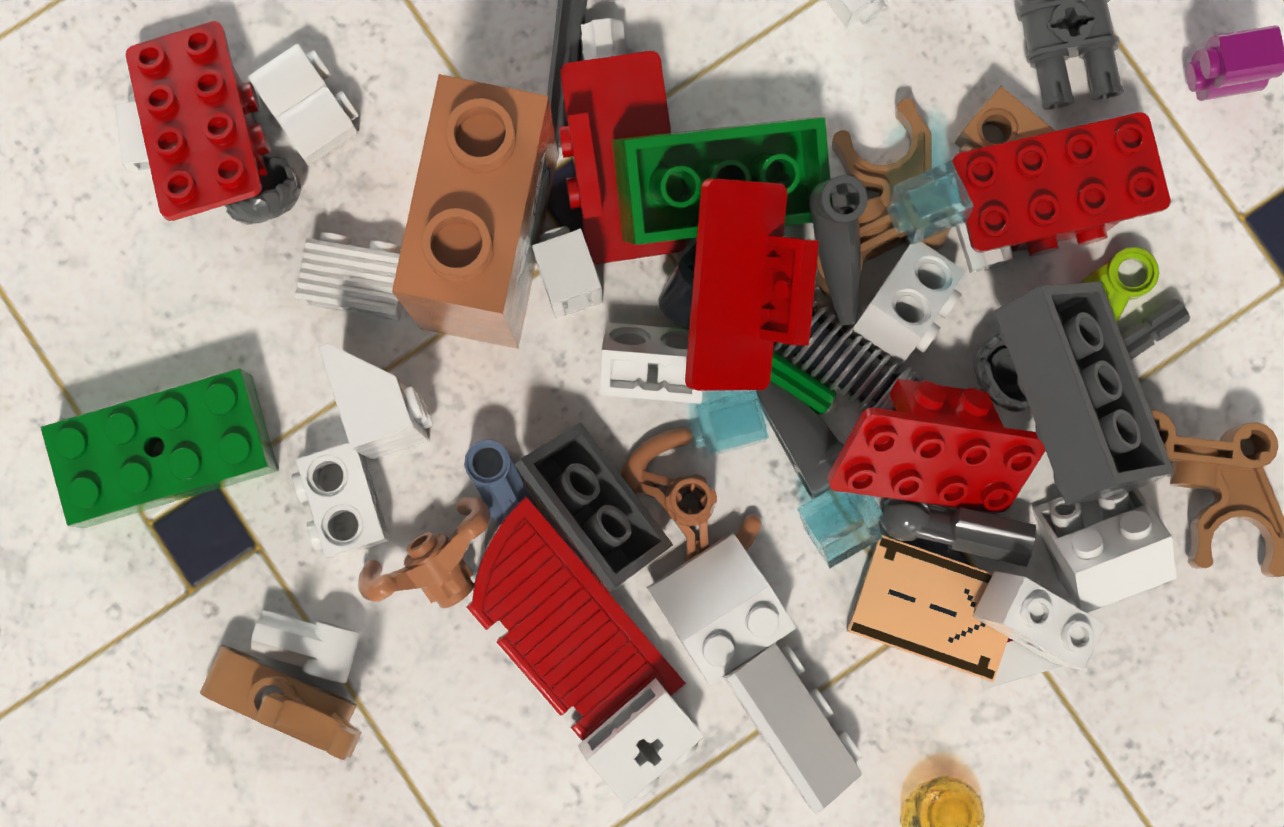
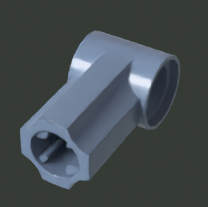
(504, 489)

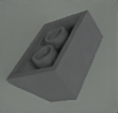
(593, 506)

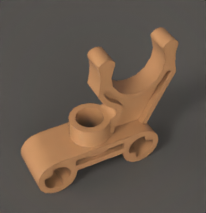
(876, 228)
(1237, 484)
(303, 713)

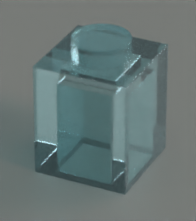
(929, 203)
(728, 423)
(841, 524)

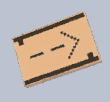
(927, 608)

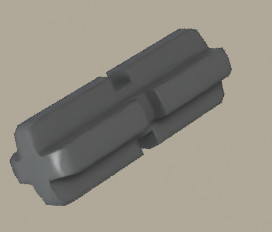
(1155, 327)

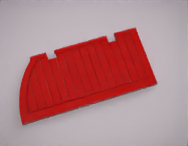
(562, 623)

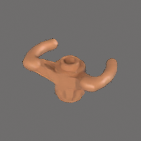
(643, 482)
(432, 562)

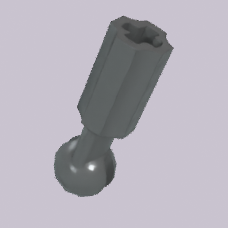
(961, 530)

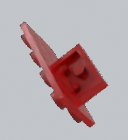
(603, 103)
(196, 121)
(1062, 185)
(746, 286)
(937, 450)

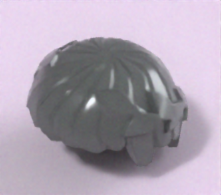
(278, 194)
(998, 375)

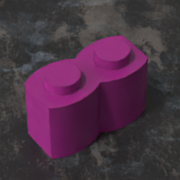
(1236, 63)

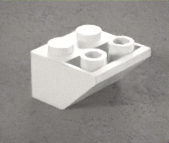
(1106, 547)

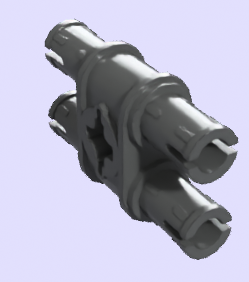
(1052, 46)

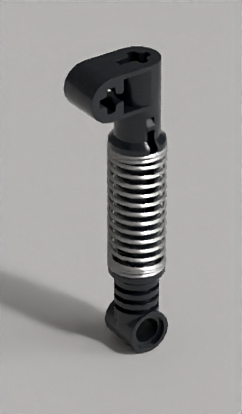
(830, 352)

